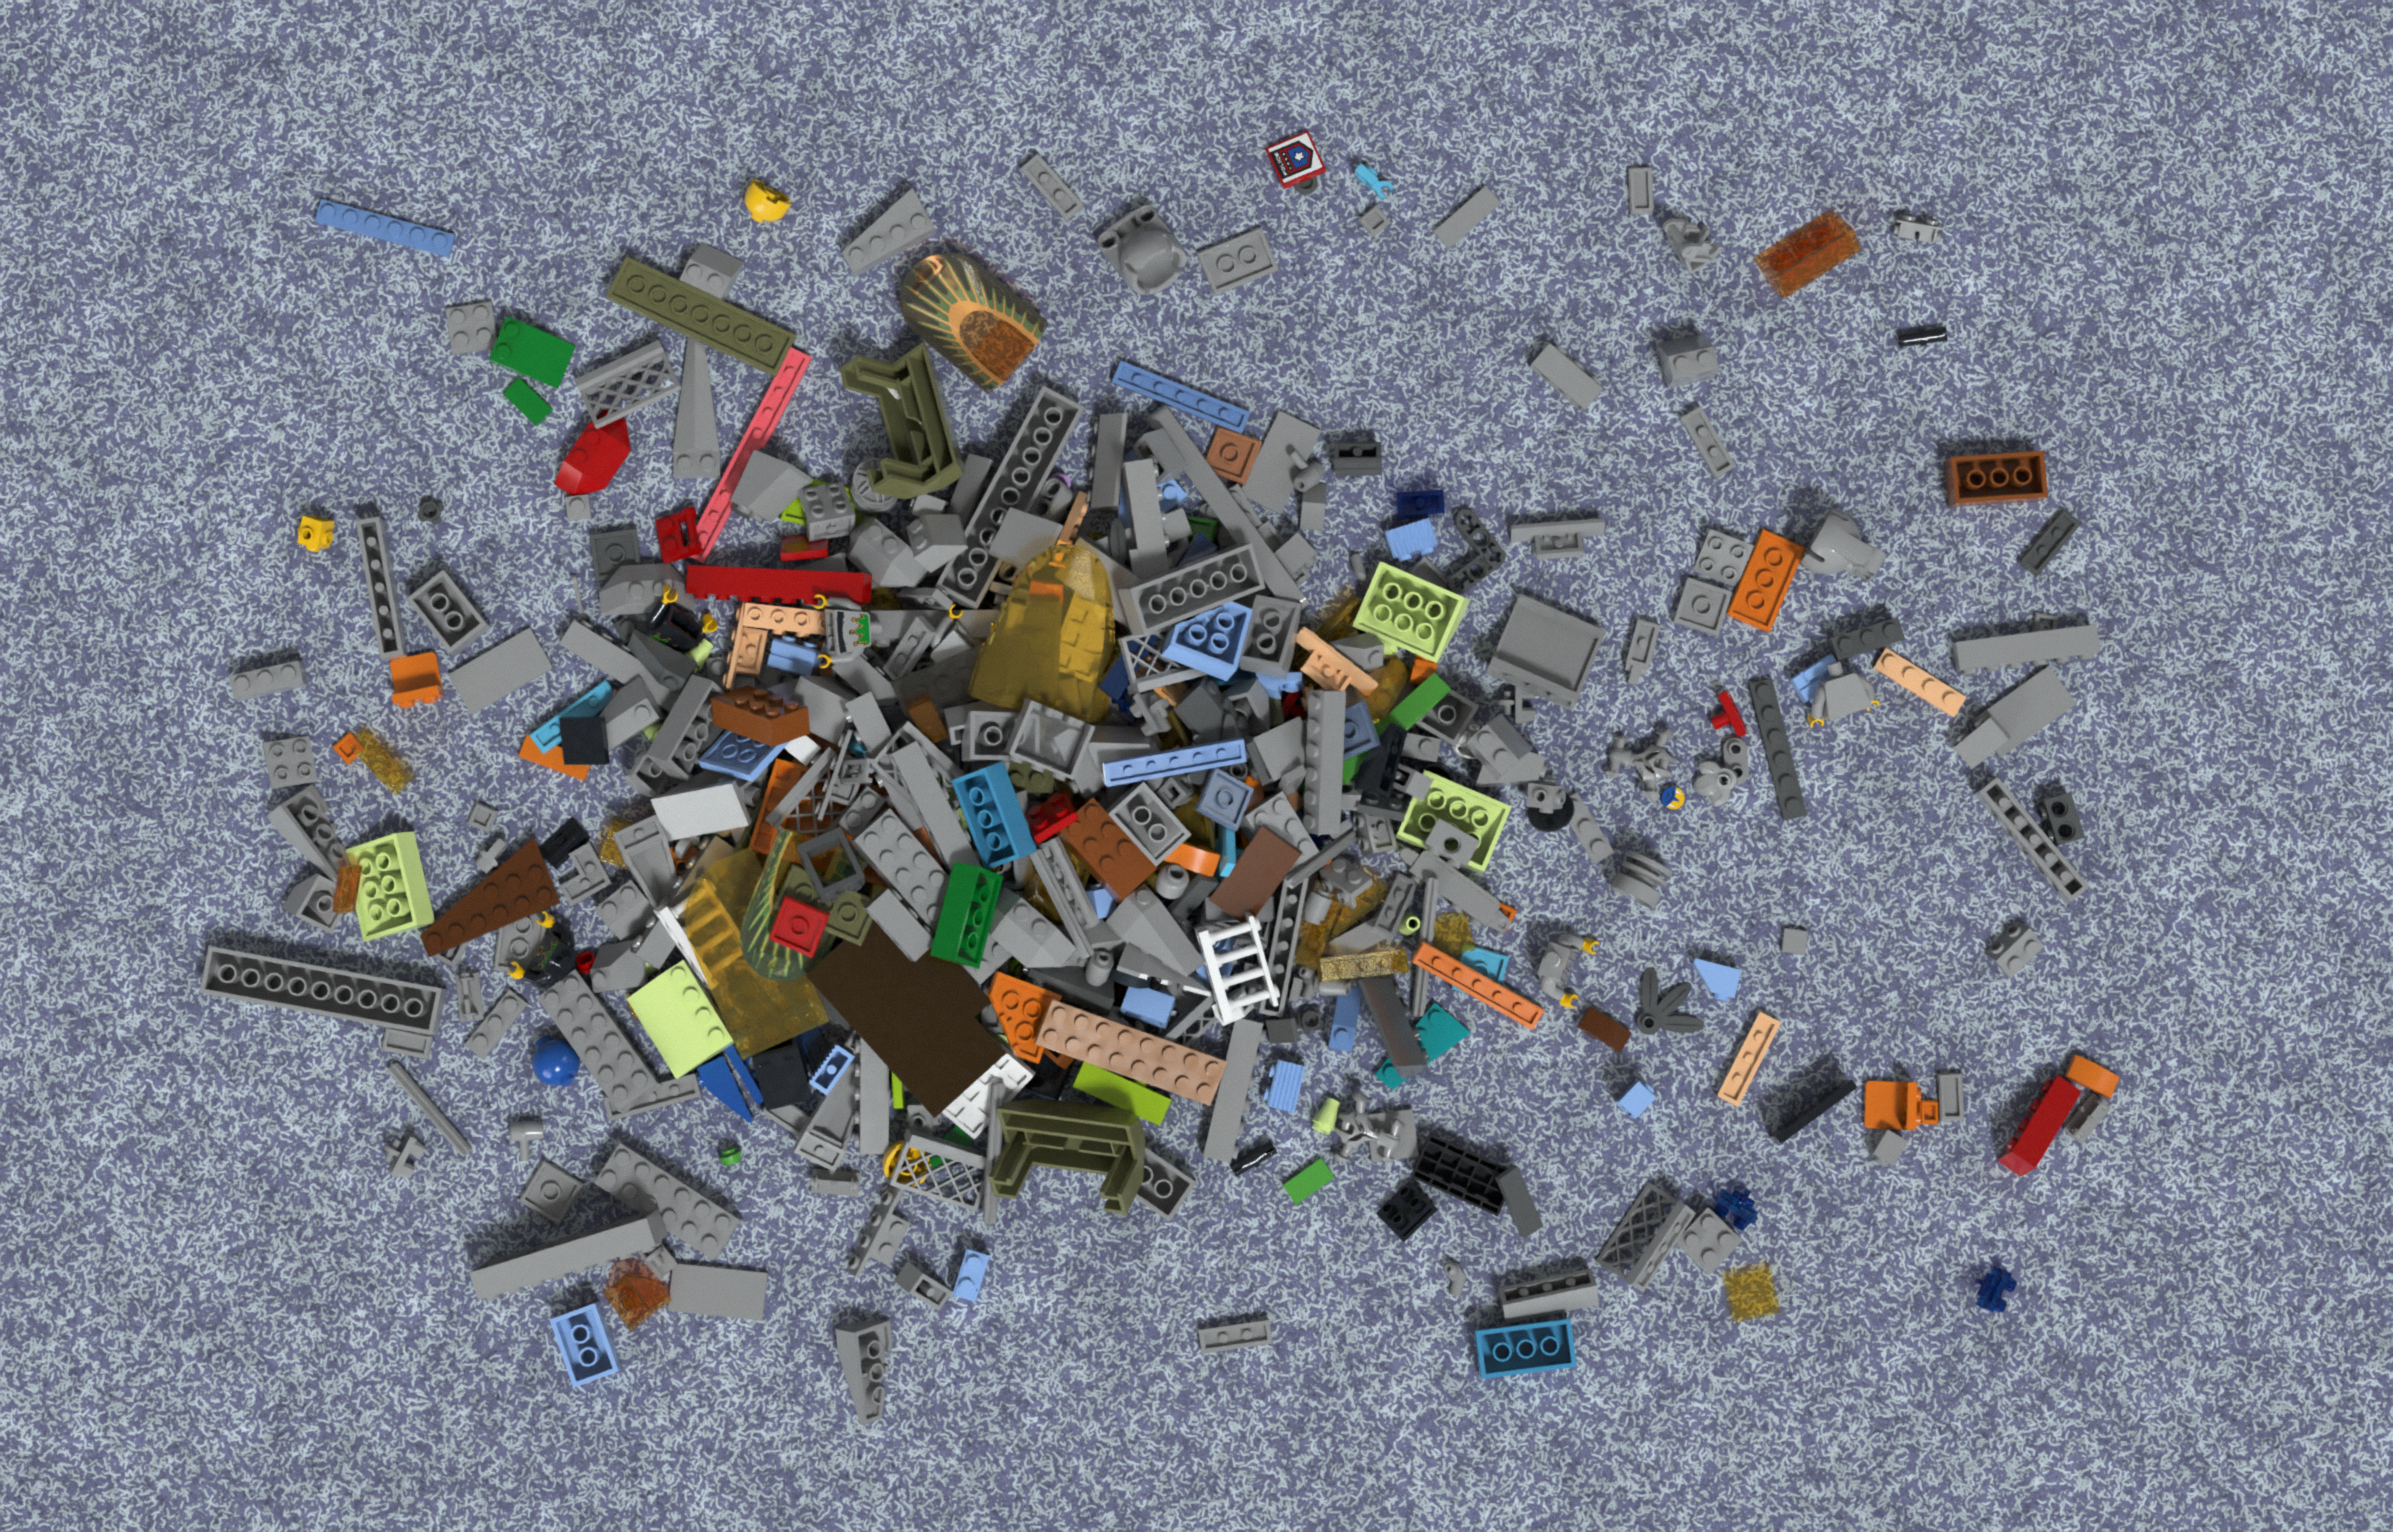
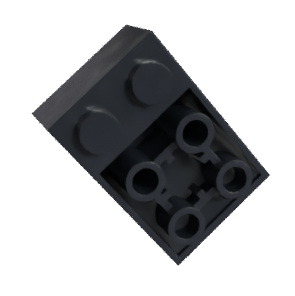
(783, 1074)

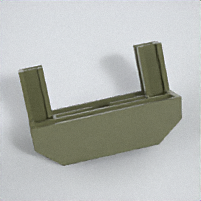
(915, 422)
(1074, 1139)

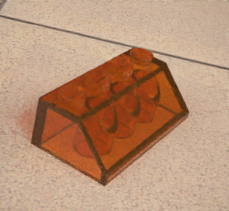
(1807, 253)

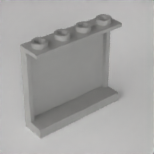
(1546, 651)

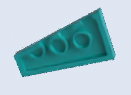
(1438, 1034)

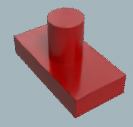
(1290, 707)
(1729, 715)

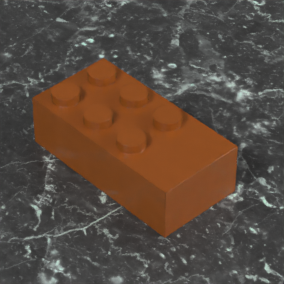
(1996, 479)
(760, 715)
(1106, 851)

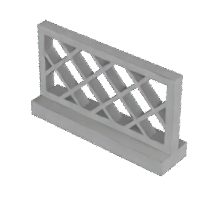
(621, 371)
(1158, 679)
(942, 764)
(799, 792)
(944, 1149)
(1658, 1245)

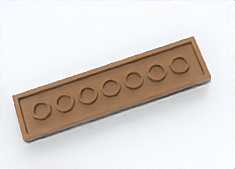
(1130, 1051)

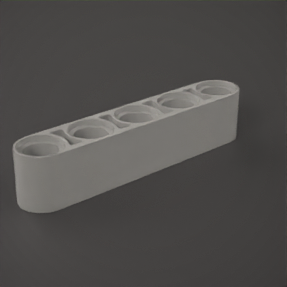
(1049, 505)

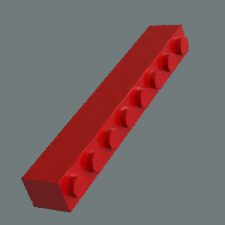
(776, 584)

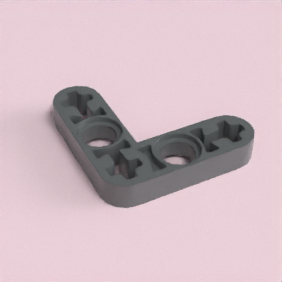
(1482, 559)

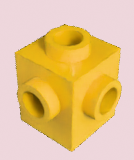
(315, 532)

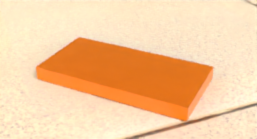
(1765, 580)

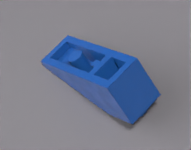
(721, 1082)

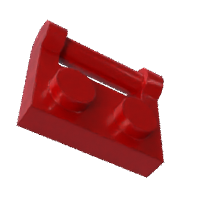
(672, 538)

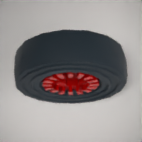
(1128, 980)

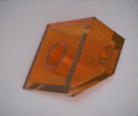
(636, 1298)

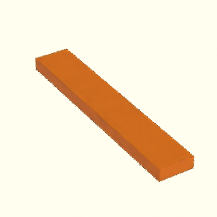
(1477, 985)

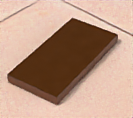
(1256, 874)

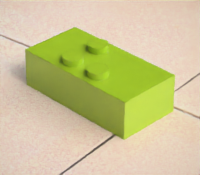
(1122, 1093)

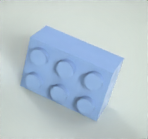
(586, 1344)

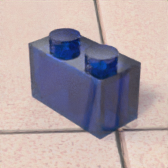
(1420, 504)

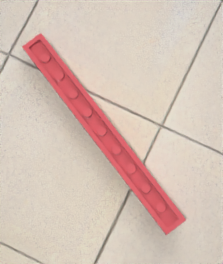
(756, 436)

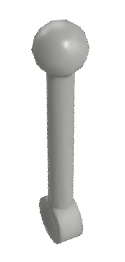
(582, 616)

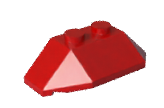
(595, 458)

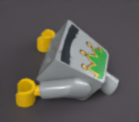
(846, 630)

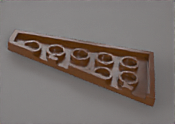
(506, 896)

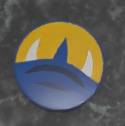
(1673, 798)

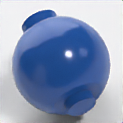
(555, 1061)

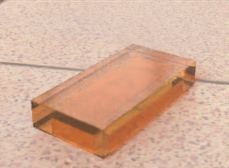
(928, 720)
(347, 889)

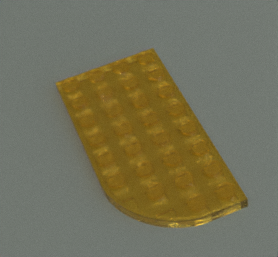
(753, 1007)

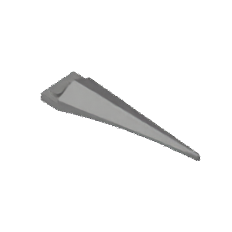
(696, 435)
(648, 859)
(831, 1123)

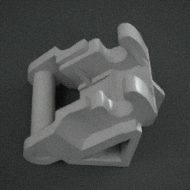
(1690, 244)

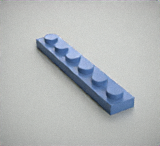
(385, 228)
(1180, 397)
(1174, 761)

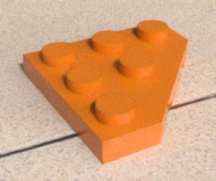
(1020, 1012)

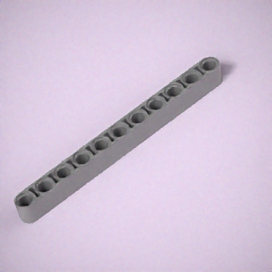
(1227, 508)

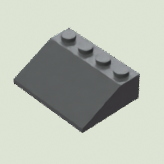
(1394, 1026)

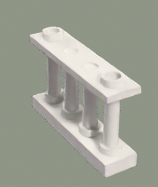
(668, 918)
(1215, 961)

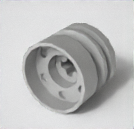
(861, 495)
(1641, 879)

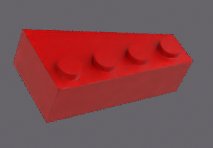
(2039, 1126)

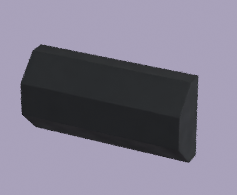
(1460, 1174)

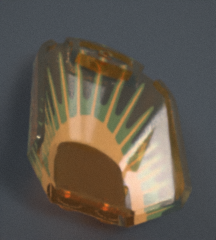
(970, 318)

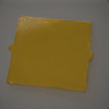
(1453, 934)

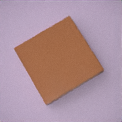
(1233, 455)

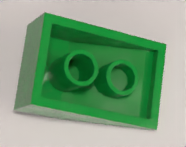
(531, 352)

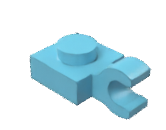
(1368, 177)

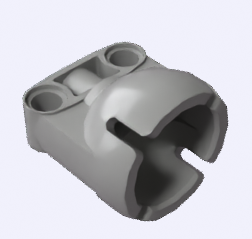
(1143, 251)
(1839, 548)

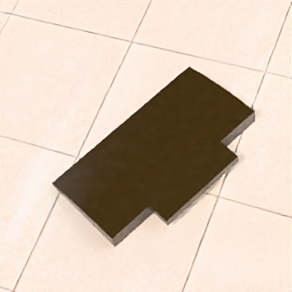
(911, 1015)

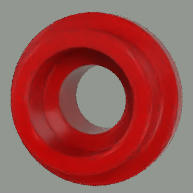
(584, 961)

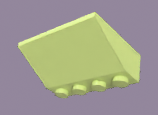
(1410, 612)
(1461, 808)
(391, 886)
(681, 1019)

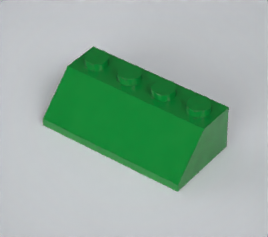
(966, 915)

